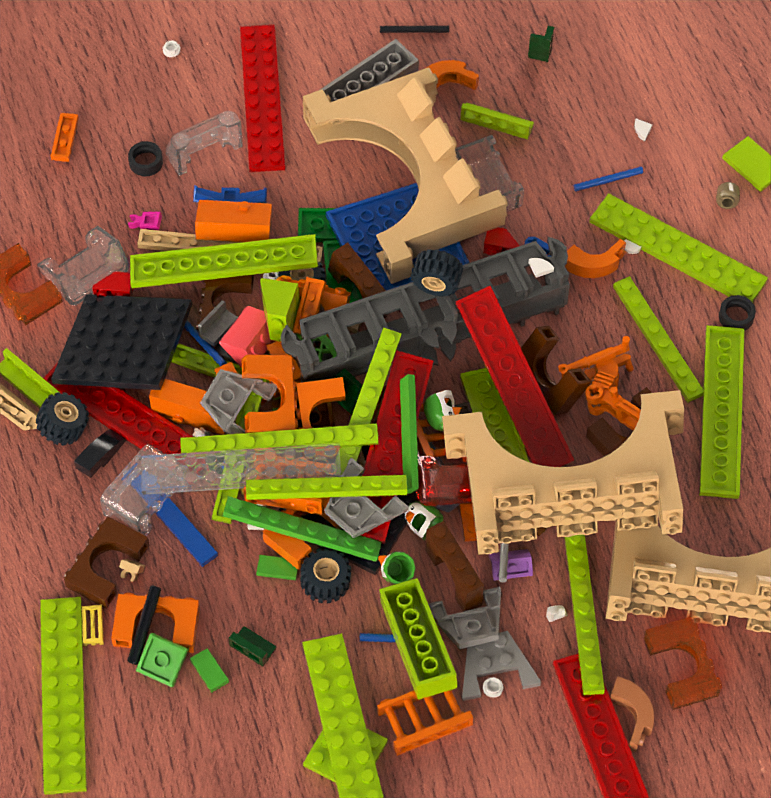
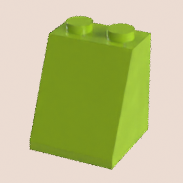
(280, 305)

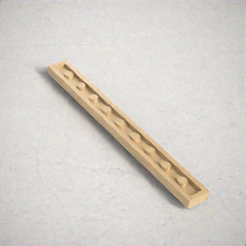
(176, 241)

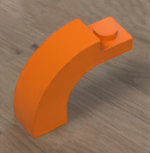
(455, 72)
(595, 266)

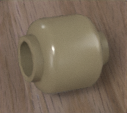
(728, 195)

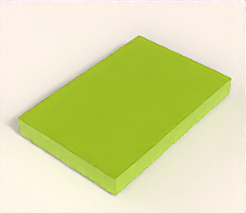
(750, 162)

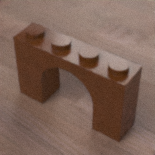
(347, 264)
(217, 287)
(572, 385)
(604, 436)
(109, 536)
(443, 547)

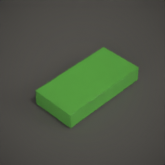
(276, 568)
(209, 670)

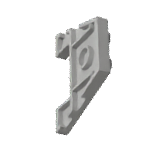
(228, 395)
(359, 513)
(471, 626)
(493, 659)

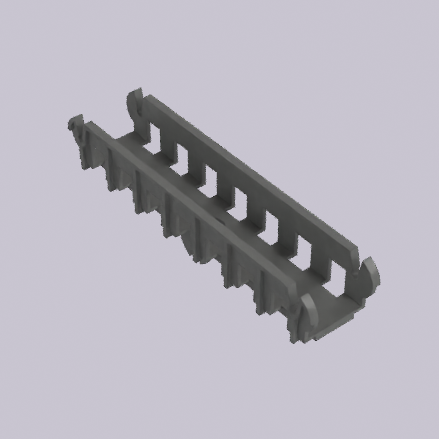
(518, 298)

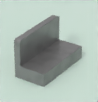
(216, 324)

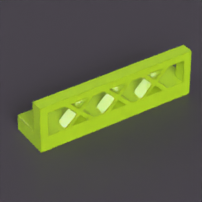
(496, 120)
(25, 379)

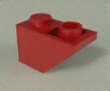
(498, 241)
(114, 285)

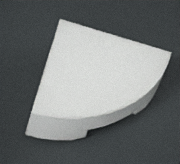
(642, 129)
(540, 267)
(555, 612)

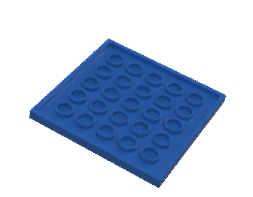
(364, 219)

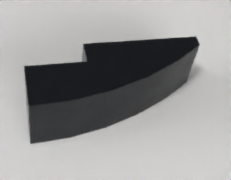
(99, 452)

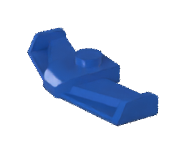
(230, 194)

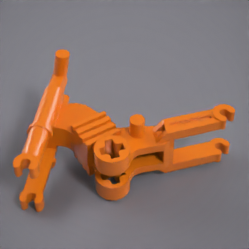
(606, 382)

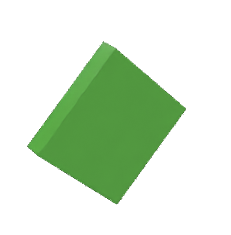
(162, 659)

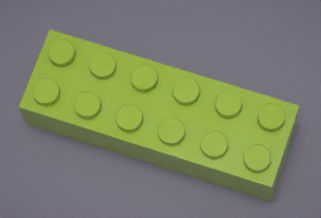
(418, 638)

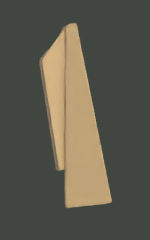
(17, 410)

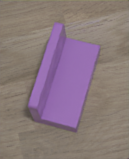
(518, 564)

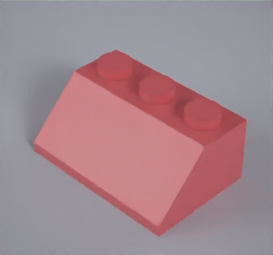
(247, 335)

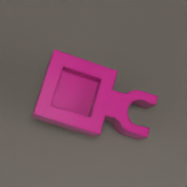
(147, 221)

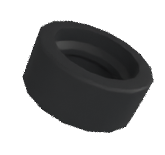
(145, 147)
(737, 301)

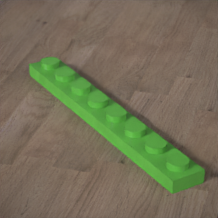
(301, 528)

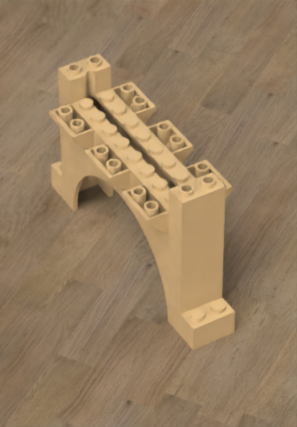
(402, 121)
(628, 485)
(659, 573)

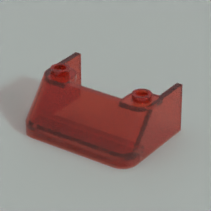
(442, 483)

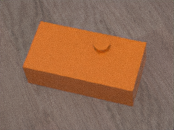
(233, 221)
(182, 405)

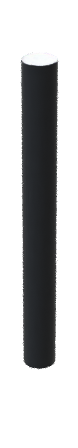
(414, 29)

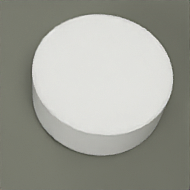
(631, 247)

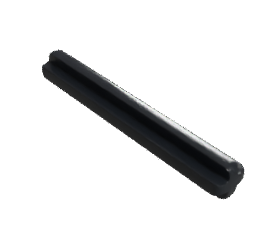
(144, 625)

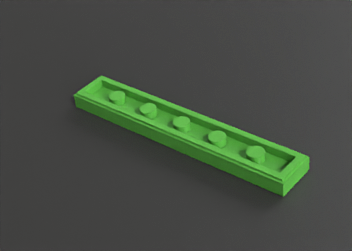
(409, 432)

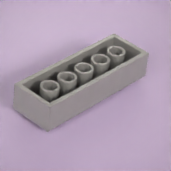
(381, 67)

